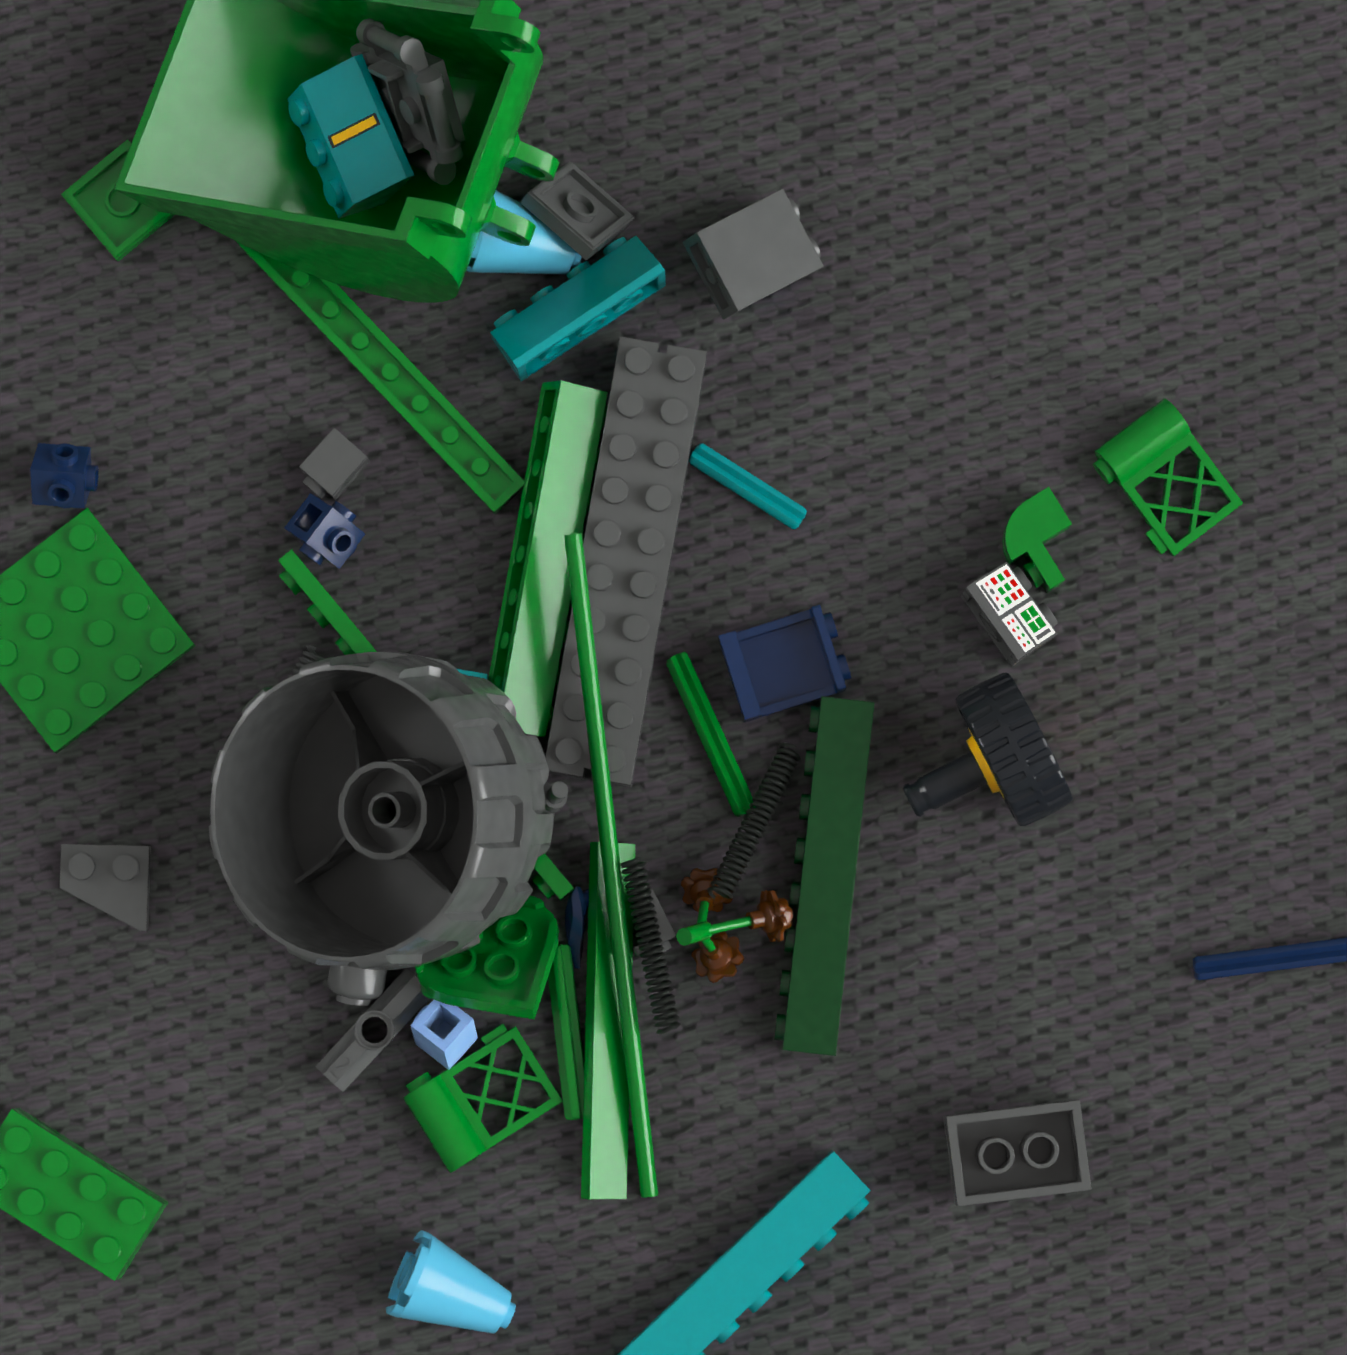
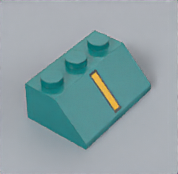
(350, 137)

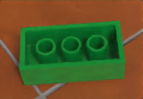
(73, 1195)

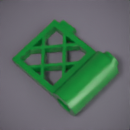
(1143, 450)
(448, 1115)

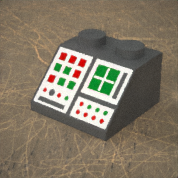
(1010, 613)

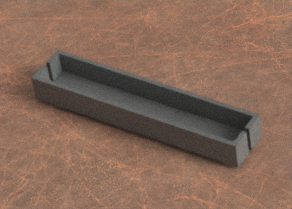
(629, 550)

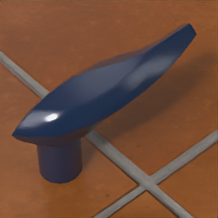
(576, 922)

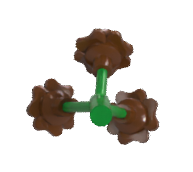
(719, 953)

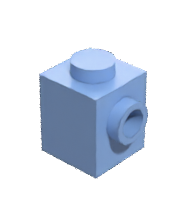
(443, 1032)

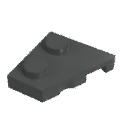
(109, 879)

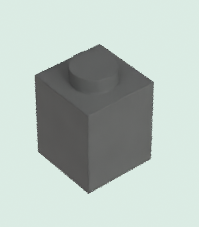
(333, 465)

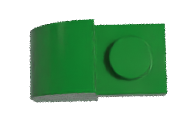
(1027, 532)

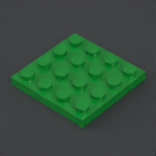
(80, 631)

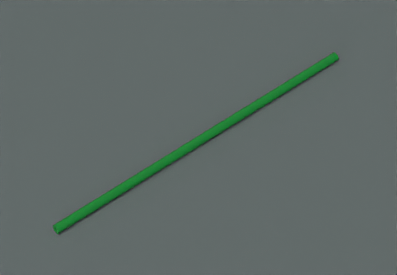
(611, 864)

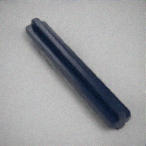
(1270, 959)

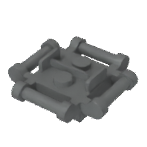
(415, 97)

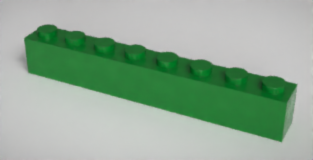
(537, 581)

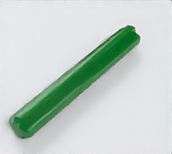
(710, 733)
(567, 1032)

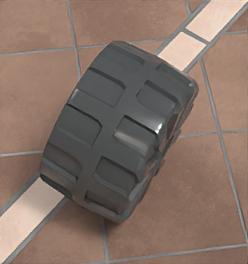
(310, 822)

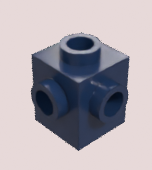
(62, 475)
(325, 531)

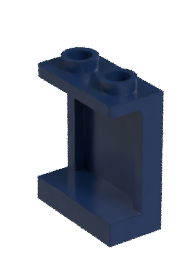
(784, 663)

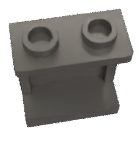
(753, 253)

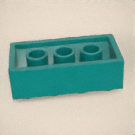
(578, 307)

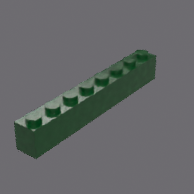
(827, 876)

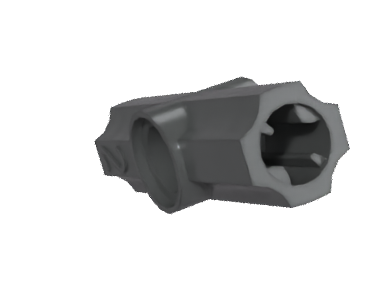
(355, 1053)

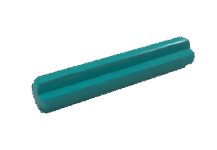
(747, 486)

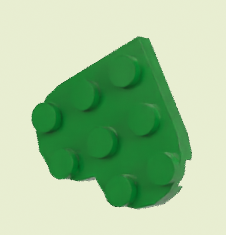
(502, 971)

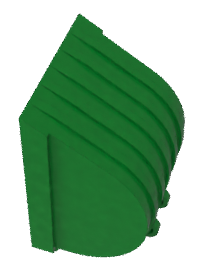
(231, 158)

